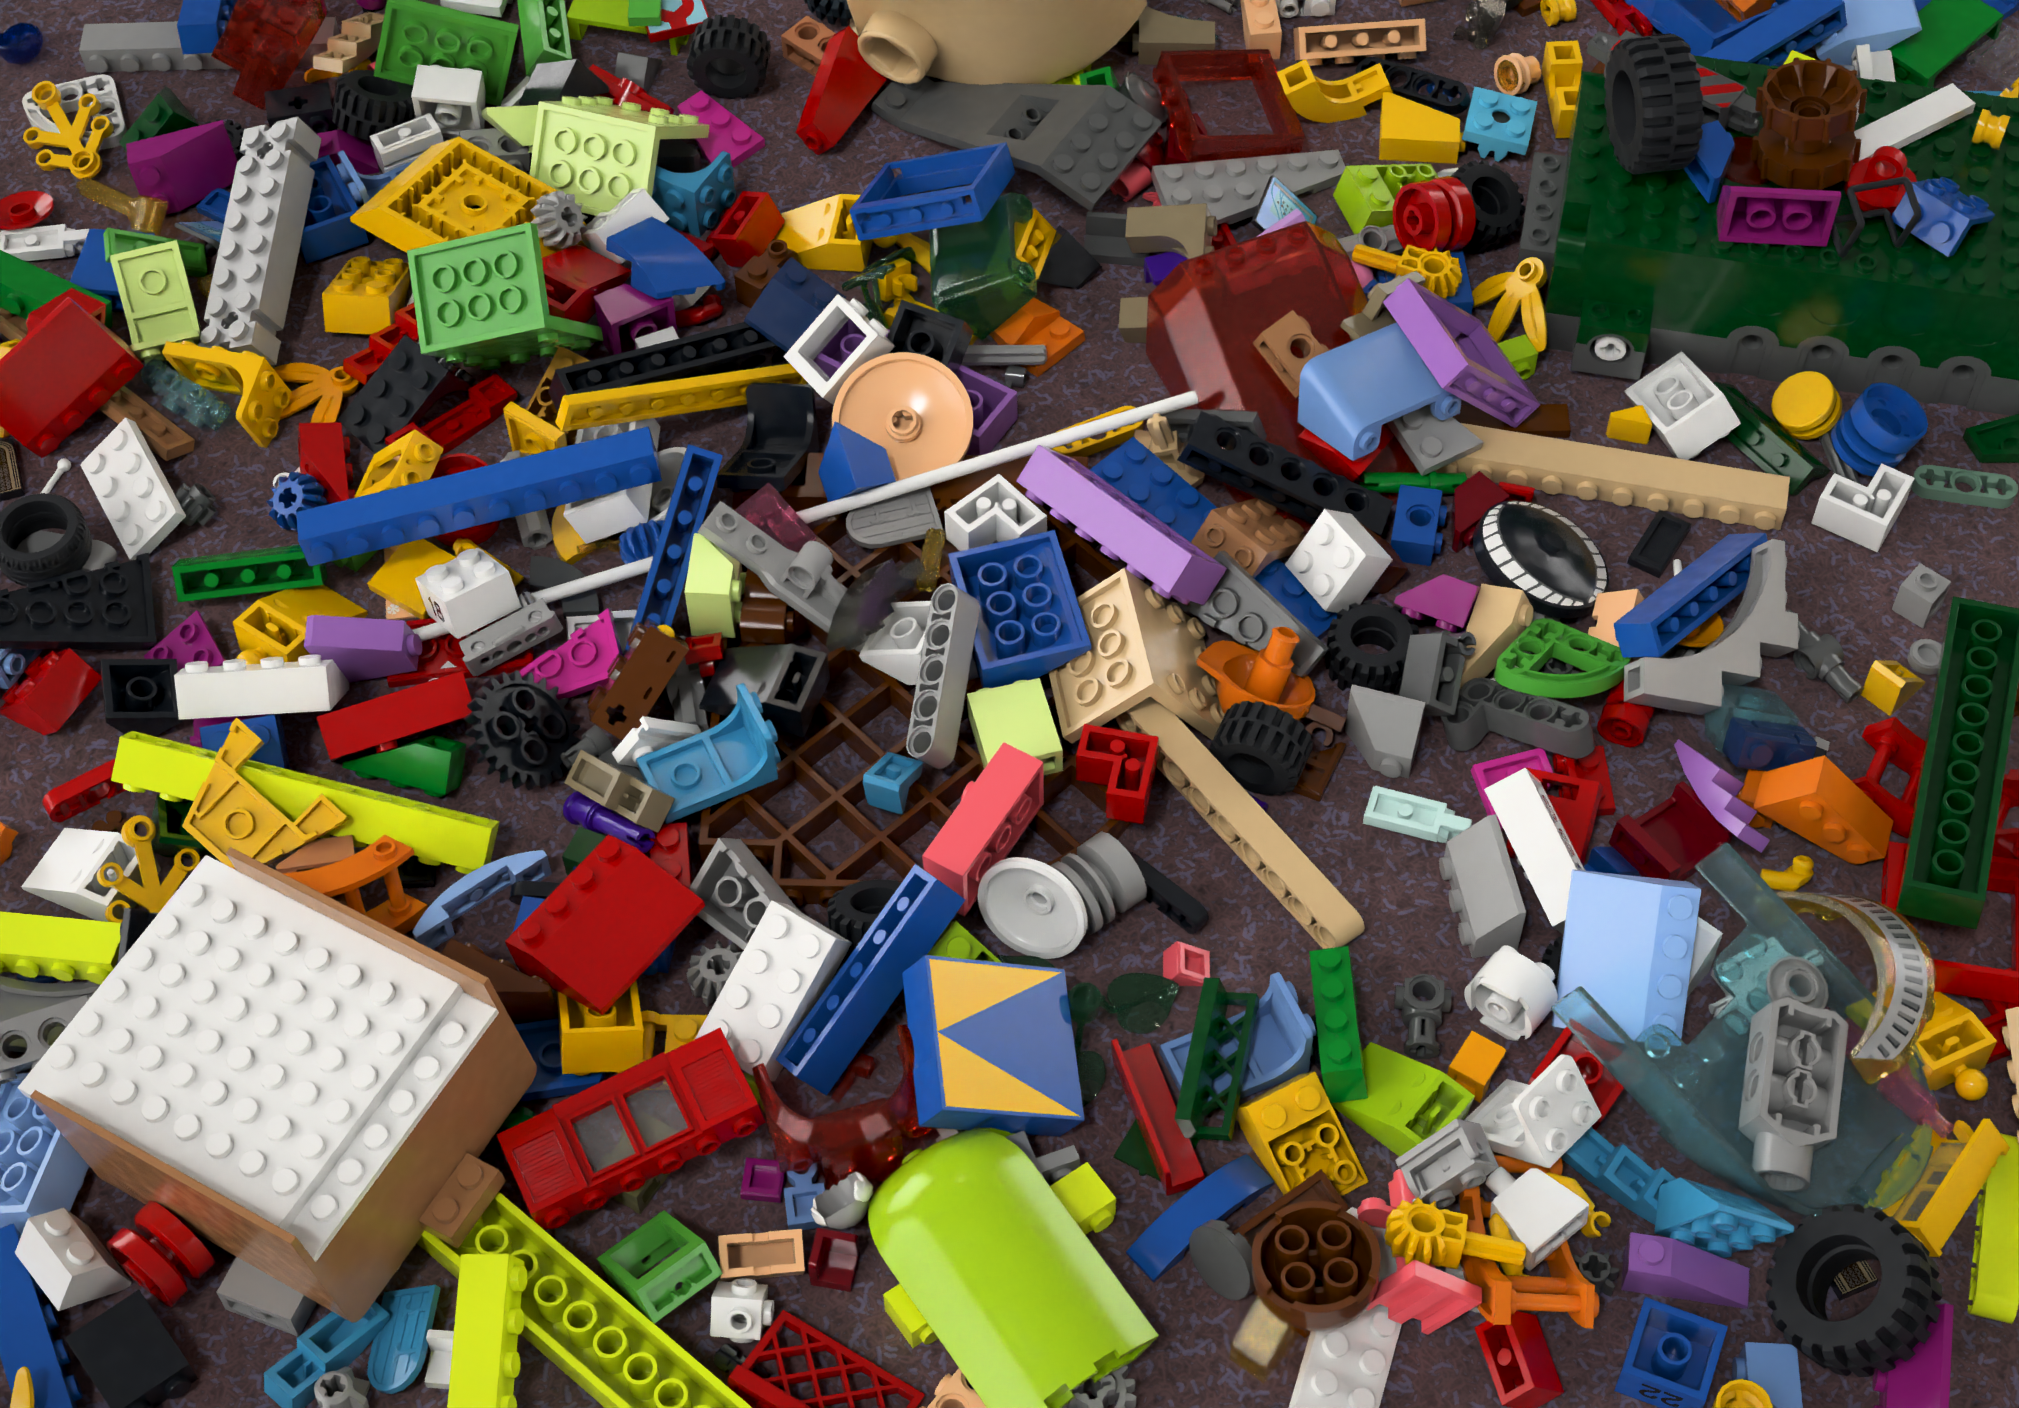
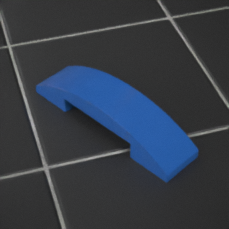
(1213, 1198)

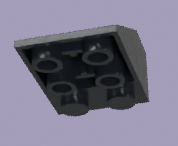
(784, 678)

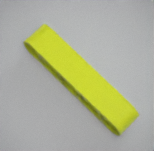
(1996, 1244)

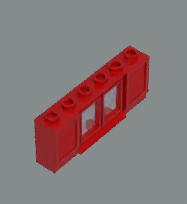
(630, 1129)

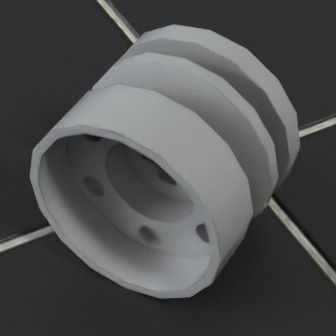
(1104, 878)

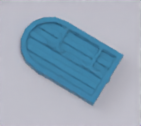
(402, 1343)

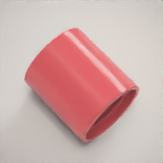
(1132, 180)

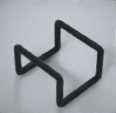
(1859, 216)

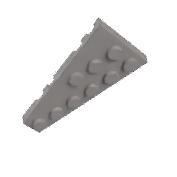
(1236, 185)

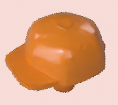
(1259, 675)

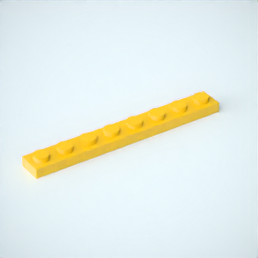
(666, 397)

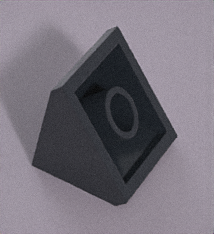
(560, 79)
(140, 694)

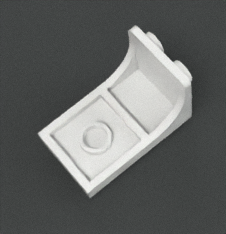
(1539, 1118)

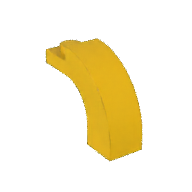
(1332, 100)

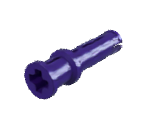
(597, 818)

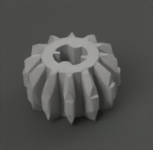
(559, 219)
(705, 967)

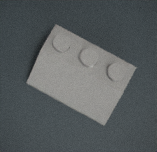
(1483, 888)

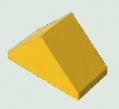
(1890, 685)

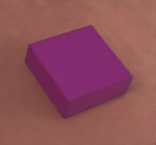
(762, 1181)

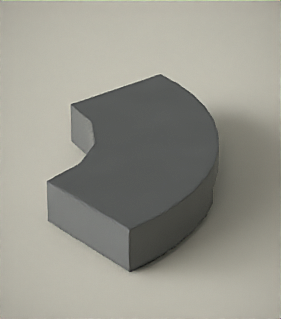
(550, 572)

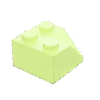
(713, 589)

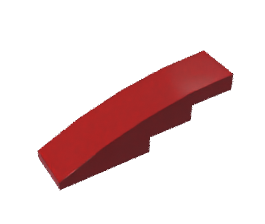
(366, 362)

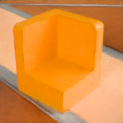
(1476, 1064)

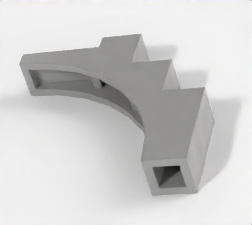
(1734, 658)

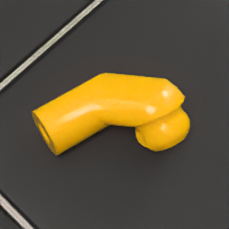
(1792, 877)

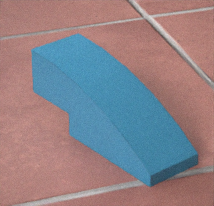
(321, 1349)

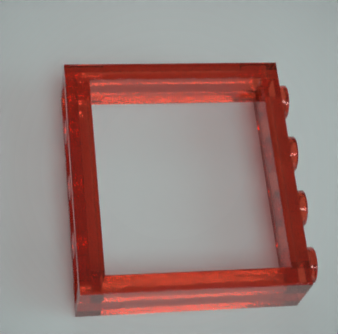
(1227, 65)

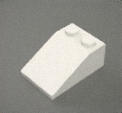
(1683, 406)

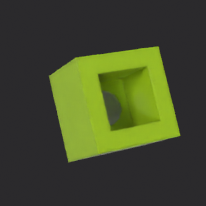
(1521, 355)

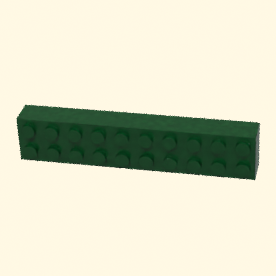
(1962, 766)

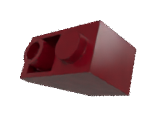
(1469, 505)

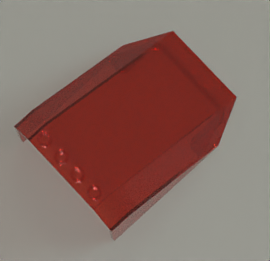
(1220, 303)

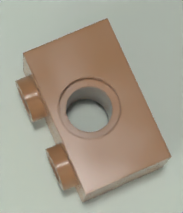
(1275, 348)

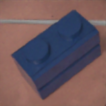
(1766, 744)

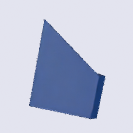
(853, 464)

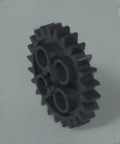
(521, 729)

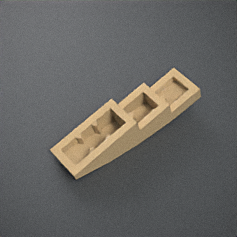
(356, 43)

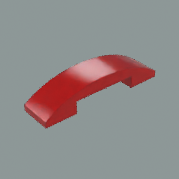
(468, 418)

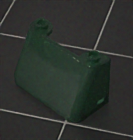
(978, 270)

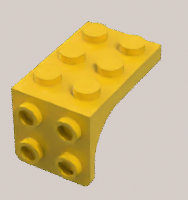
(236, 373)

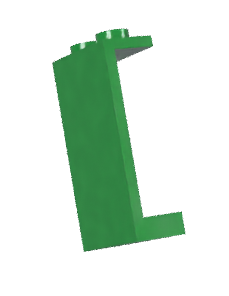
(1946, 33)

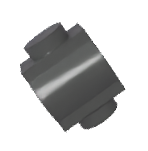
(1422, 1015)

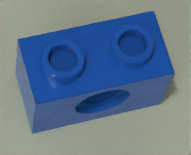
(1416, 524)

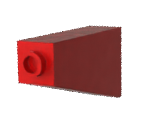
(838, 92)

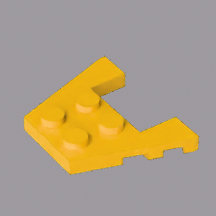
(239, 817)

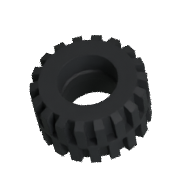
(728, 57)
(370, 103)
(1498, 203)
(1369, 625)
(1262, 747)
(857, 907)

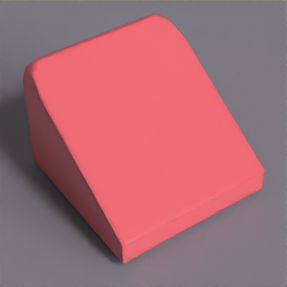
(1186, 964)

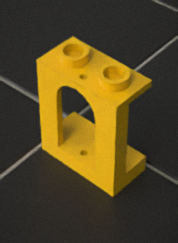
(387, 473)

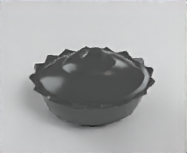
(1143, 95)

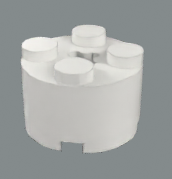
(1512, 993)

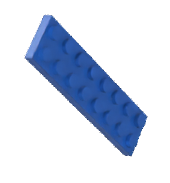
(1184, 509)

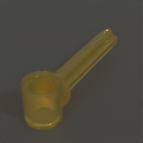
(143, 212)

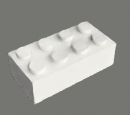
(616, 511)
(775, 986)

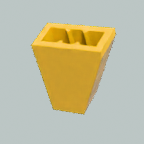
(1417, 132)

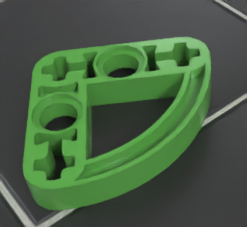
(1600, 660)

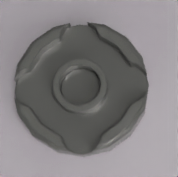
(1222, 1259)

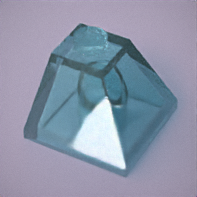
(1748, 704)

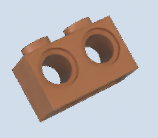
(806, 44)

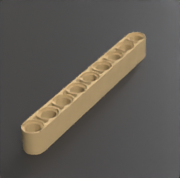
(1246, 827)

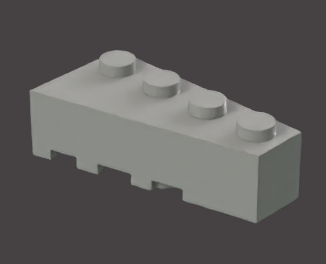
(735, 890)

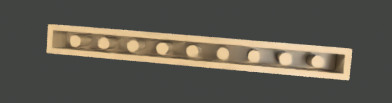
(1627, 477)

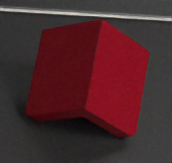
(833, 1259)

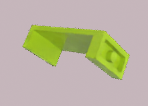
(608, 14)

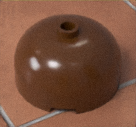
(1318, 1263)

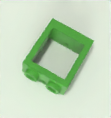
(655, 1291)

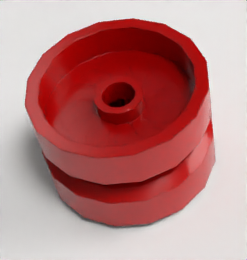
(1434, 214)
(160, 1253)

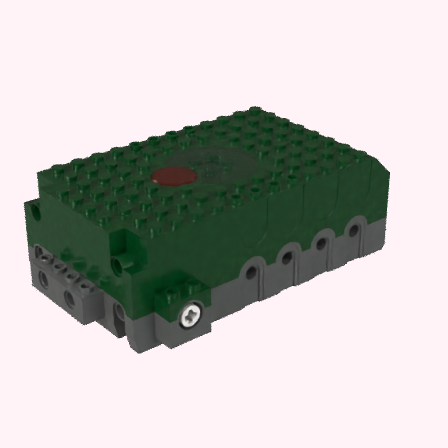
(1646, 277)

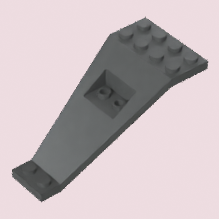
(1076, 136)

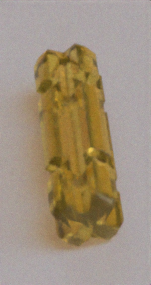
(931, 559)

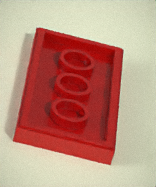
(446, 648)

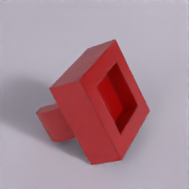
(705, 652)

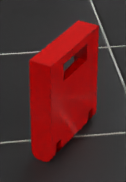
(1575, 815)

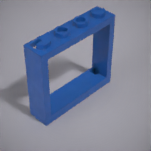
(884, 213)

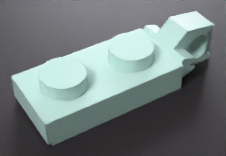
(1413, 815)

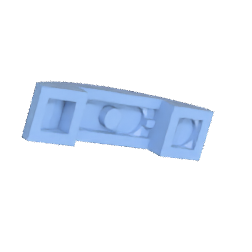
(475, 888)

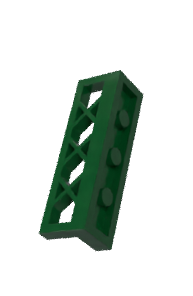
(1769, 443)
(1202, 1058)

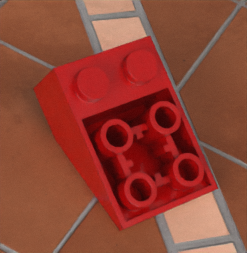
(576, 277)

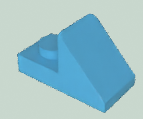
(889, 780)

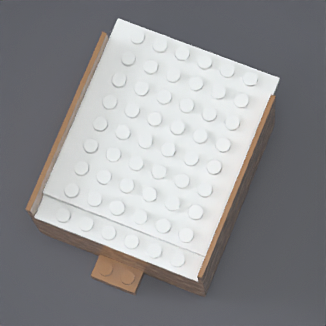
(290, 1081)

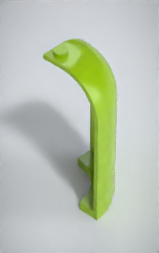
(1003, 1272)

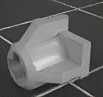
(341, 1390)

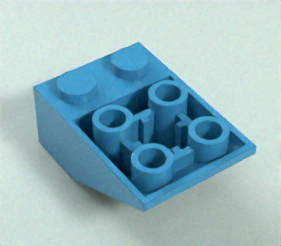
(1715, 1218)

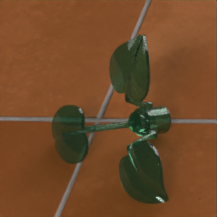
(873, 273)
(1140, 1005)

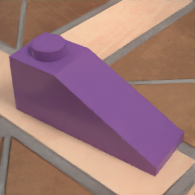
(1682, 1271)

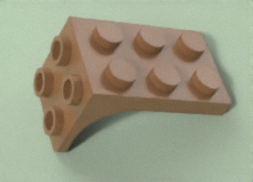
(1249, 534)

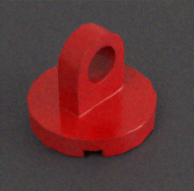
(1884, 164)

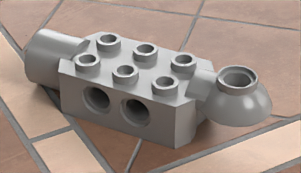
(1792, 1075)

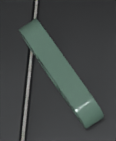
(1975, 479)

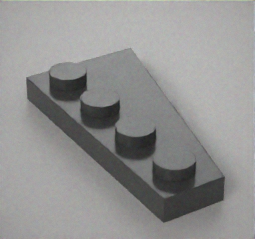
(1250, 612)

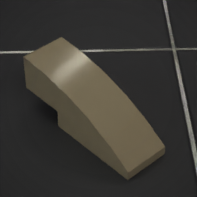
(619, 791)

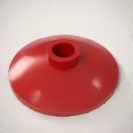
(24, 209)

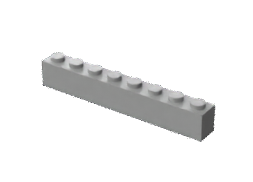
(158, 47)

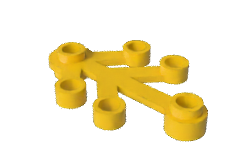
(83, 161)
(152, 894)

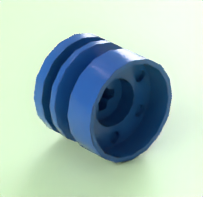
(1879, 428)

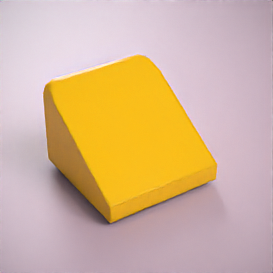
(1630, 425)

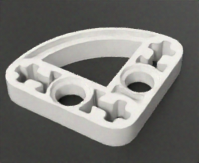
(108, 98)

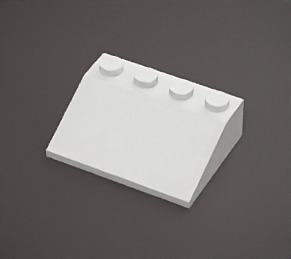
(258, 688)

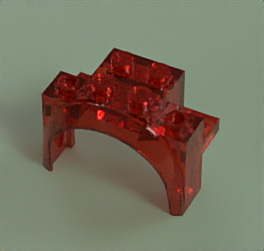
(268, 43)
(847, 1140)

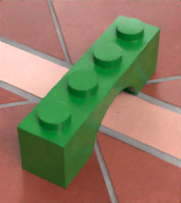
(1338, 1024)

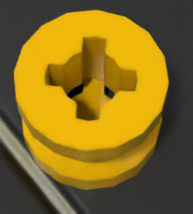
(1558, 10)
(1990, 129)

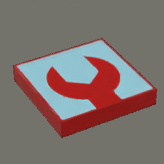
(677, 19)

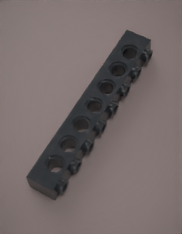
(700, 354)

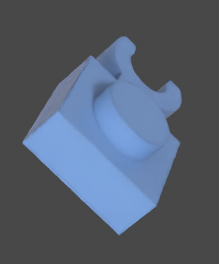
(800, 1198)

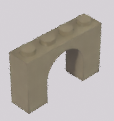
(1167, 228)

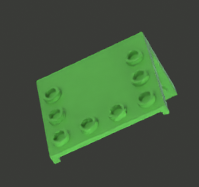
(445, 37)
(488, 301)

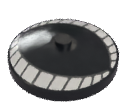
(1543, 555)

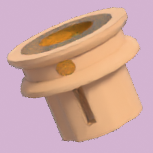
(1515, 73)

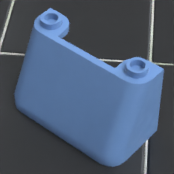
(1365, 385)

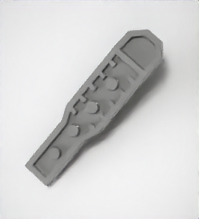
(797, 578)

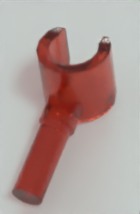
(860, 1066)

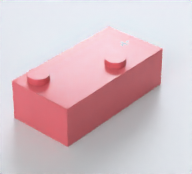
(986, 822)

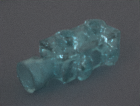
(182, 394)

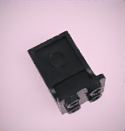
(401, 393)
(776, 439)

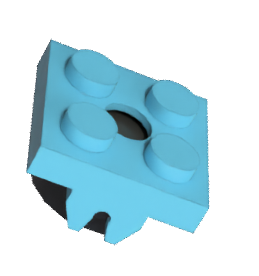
(1498, 123)

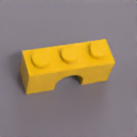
(1561, 79)

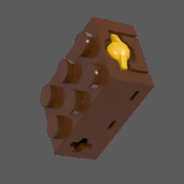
(637, 677)

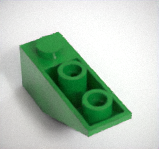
(424, 763)

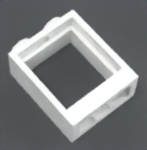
(819, 335)

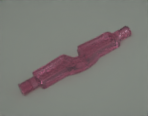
(1904, 1090)

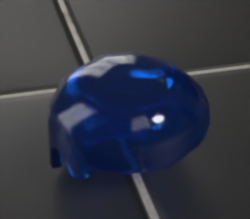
(21, 43)

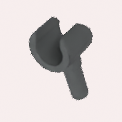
(1015, 377)

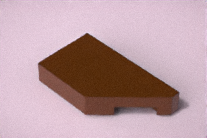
(1319, 772)

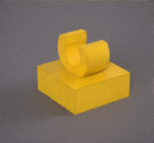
(897, 281)

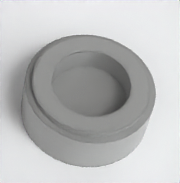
(1925, 656)

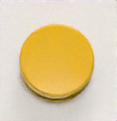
(1806, 405)

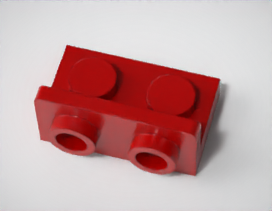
(1591, 768)

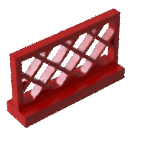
(765, 1393)

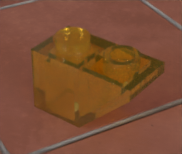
(1261, 1342)

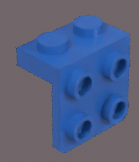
(1944, 214)

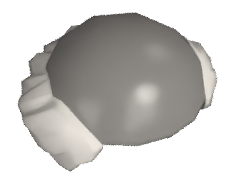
(843, 1203)

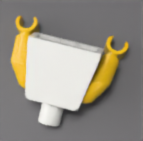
(1540, 1212)

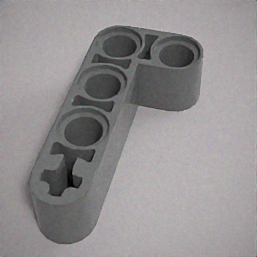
(1532, 719)

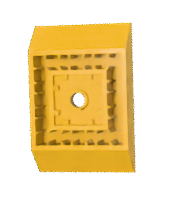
(434, 192)

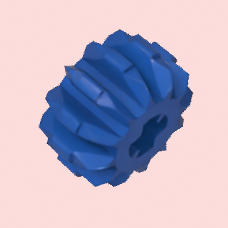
(295, 495)
(639, 541)

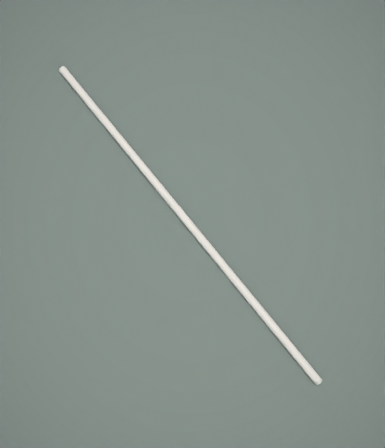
(878, 494)

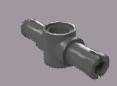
(1823, 659)

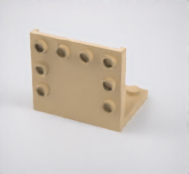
(1137, 652)

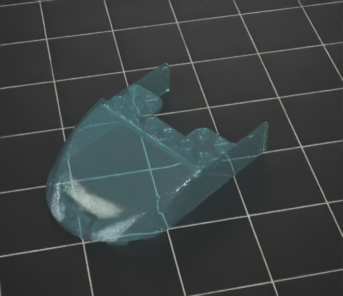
(1699, 1086)

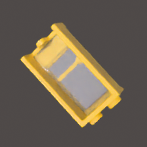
(1948, 1183)

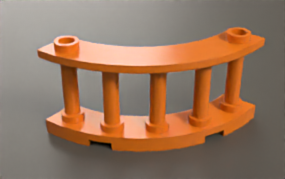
(347, 875)
(1505, 1294)

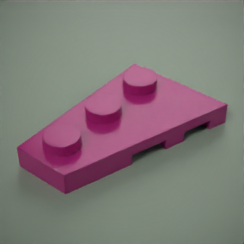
(725, 131)
(580, 661)

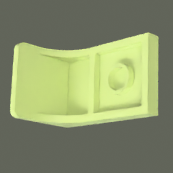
(156, 298)

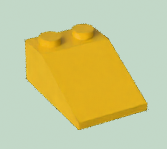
(600, 1041)

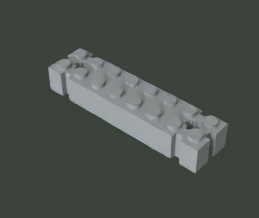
(261, 239)

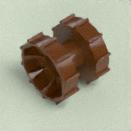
(1808, 124)

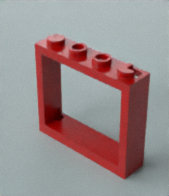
(1960, 977)

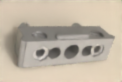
(509, 636)

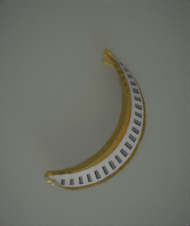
(1903, 978)

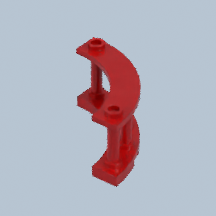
(1905, 750)

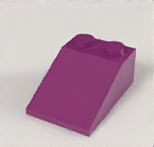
(183, 164)

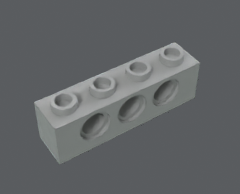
(34, 1029)

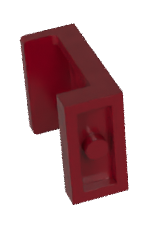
(1670, 836)

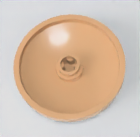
(909, 409)

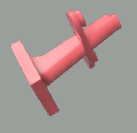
(1416, 1288)

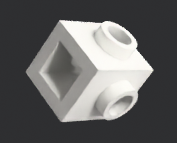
(740, 1310)

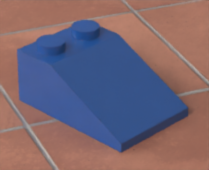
(328, 215)

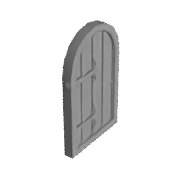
(894, 520)

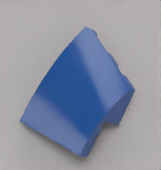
(663, 260)

